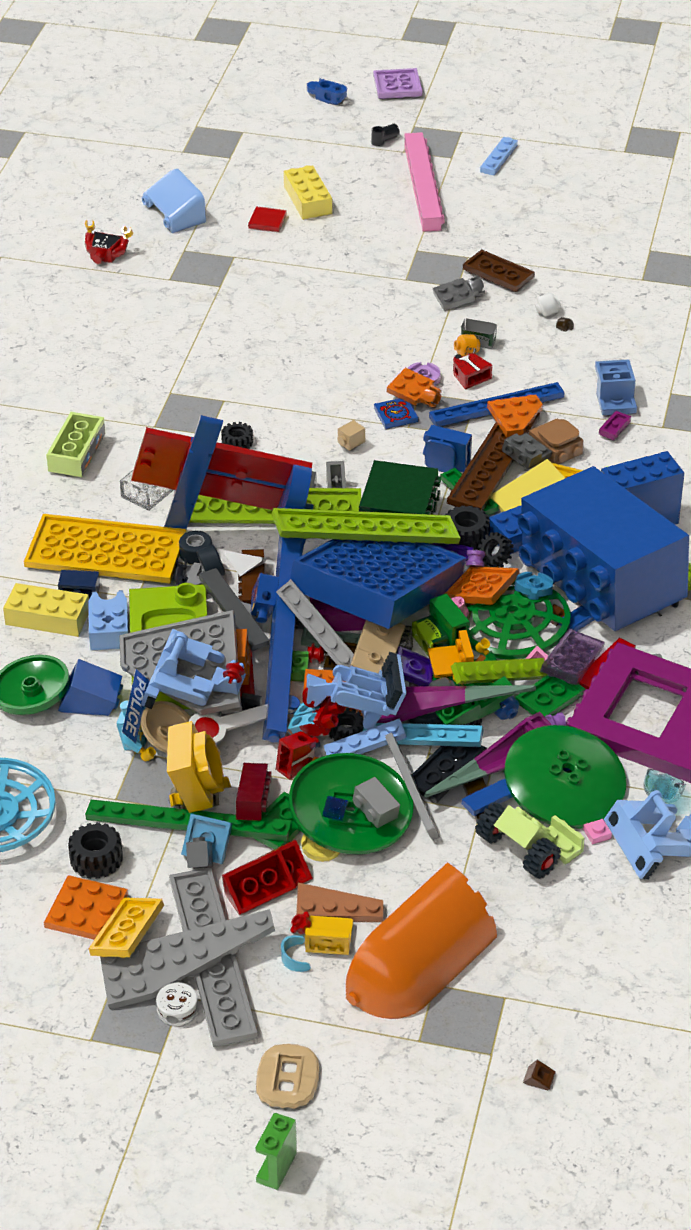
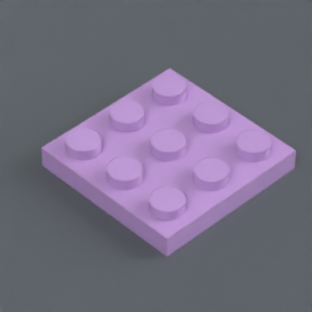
(397, 83)

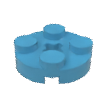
(534, 585)

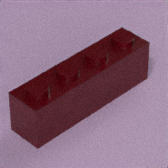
(253, 791)

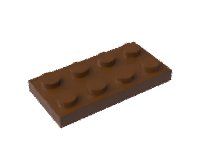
(498, 270)

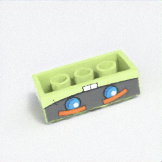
(75, 444)

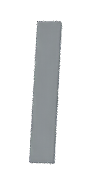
(315, 624)
(412, 787)

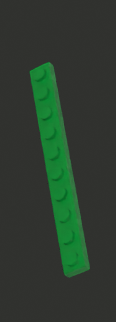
(179, 818)

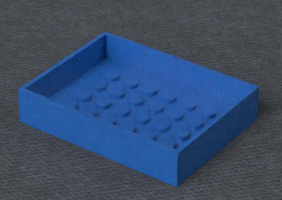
(375, 578)

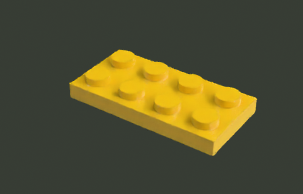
(126, 927)

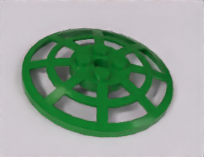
(522, 618)

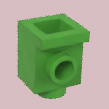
(300, 662)

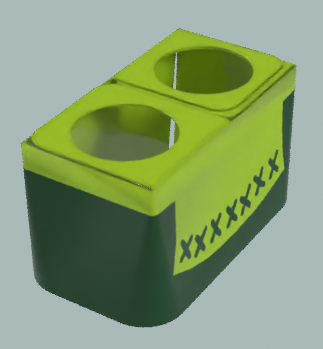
(429, 634)

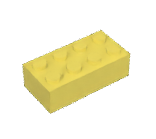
(307, 192)
(46, 609)

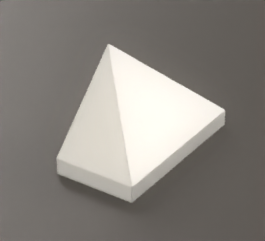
(244, 563)

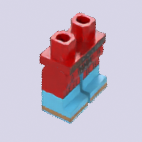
(317, 719)

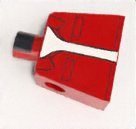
(471, 370)
(295, 753)

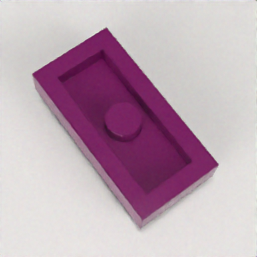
(614, 425)

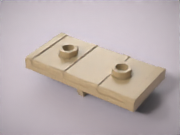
(375, 645)

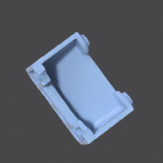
(177, 200)

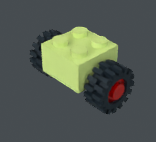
(523, 830)

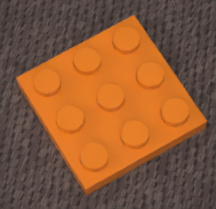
(483, 584)
(83, 907)

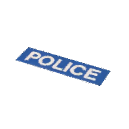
(134, 708)

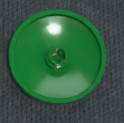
(32, 684)

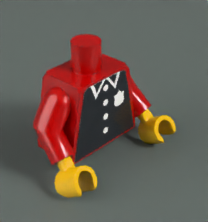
(105, 246)

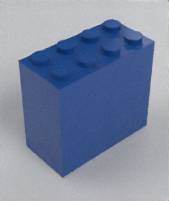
(654, 481)

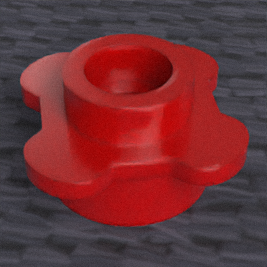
(300, 923)

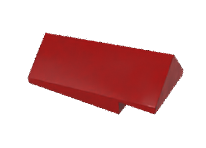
(266, 877)

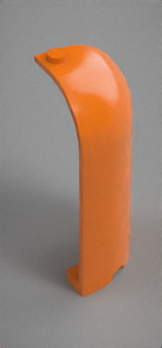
(420, 947)

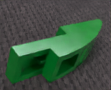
(474, 710)

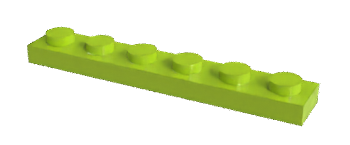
(493, 670)

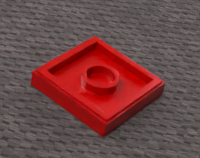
(267, 219)

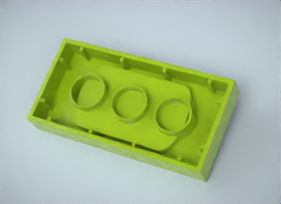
(166, 606)

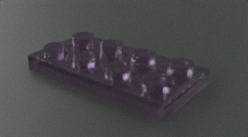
(572, 657)

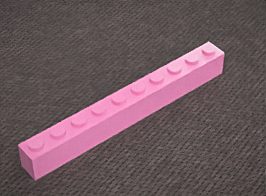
(423, 182)

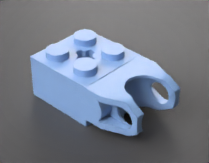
(107, 621)

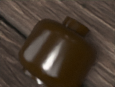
(564, 324)

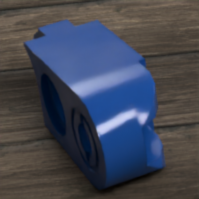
(327, 91)

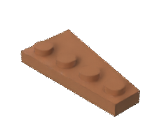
(339, 904)

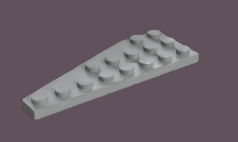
(177, 957)

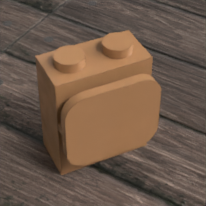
(560, 438)

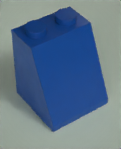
(91, 690)

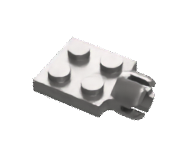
(458, 292)

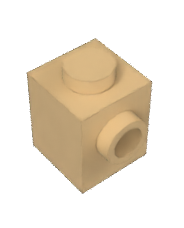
(351, 435)

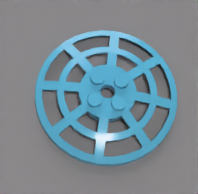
(9, 804)

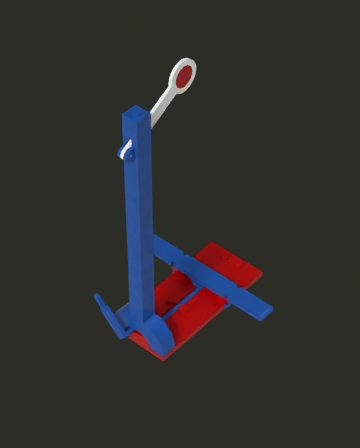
(245, 477)

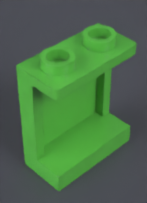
(280, 1147)

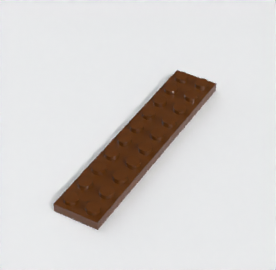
(484, 471)

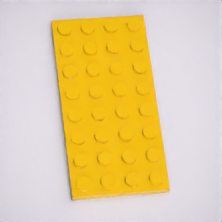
(105, 547)

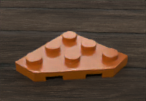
(515, 413)

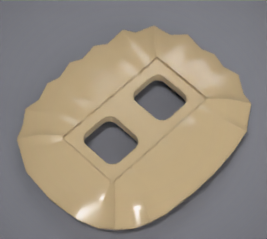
(271, 1074)

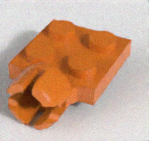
(415, 388)

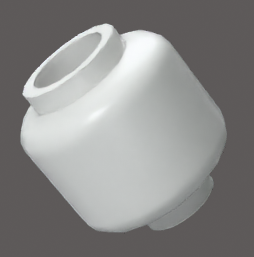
(547, 304)

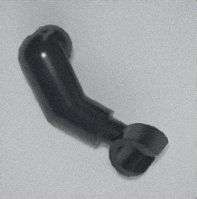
(178, 576)

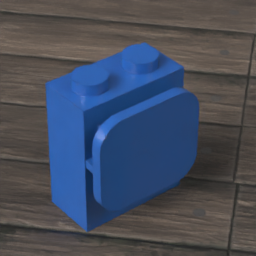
(447, 449)

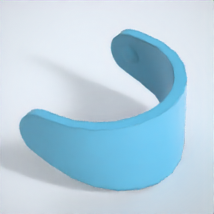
(288, 962)

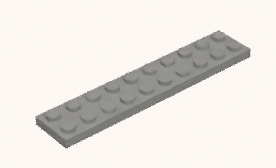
(221, 985)

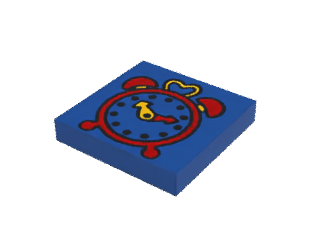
(395, 413)

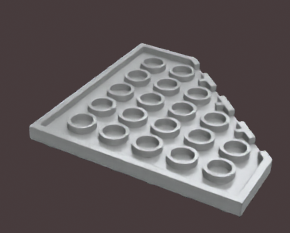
(143, 650)

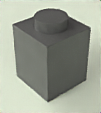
(199, 853)

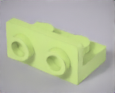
(565, 837)

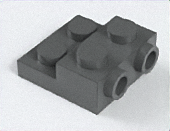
(526, 450)

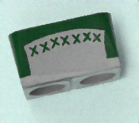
(482, 330)

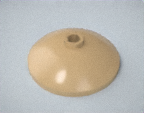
(158, 719)

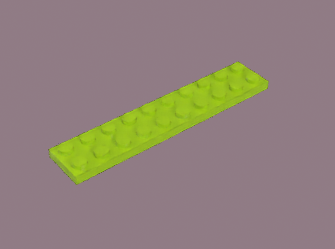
(222, 511)
(365, 526)

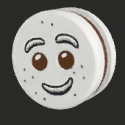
(177, 1004)

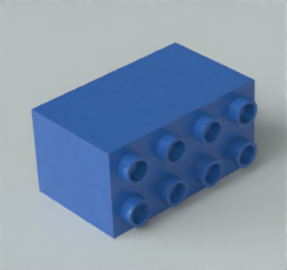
(604, 548)

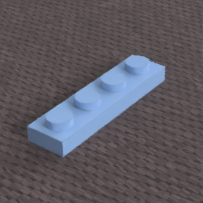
(498, 156)
(367, 740)

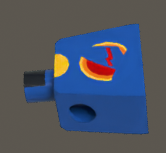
(264, 597)

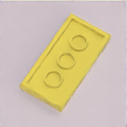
(531, 481)

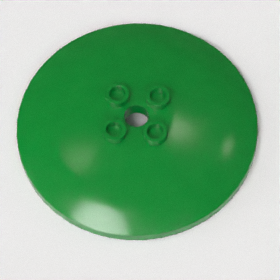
(337, 777)
(544, 789)

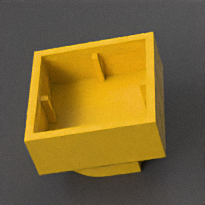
(194, 766)

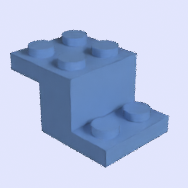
(615, 386)

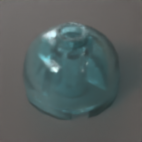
(668, 785)

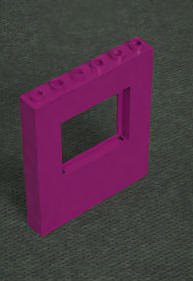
(665, 753)

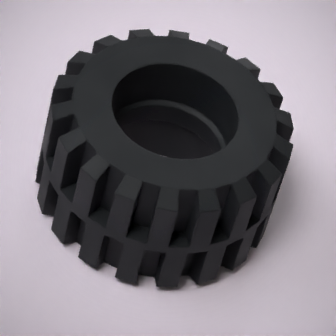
(471, 525)
(99, 862)

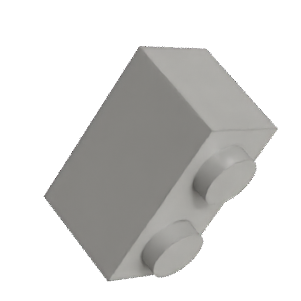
(376, 802)

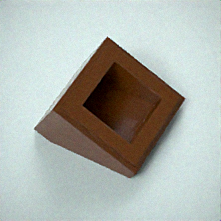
(539, 1075)

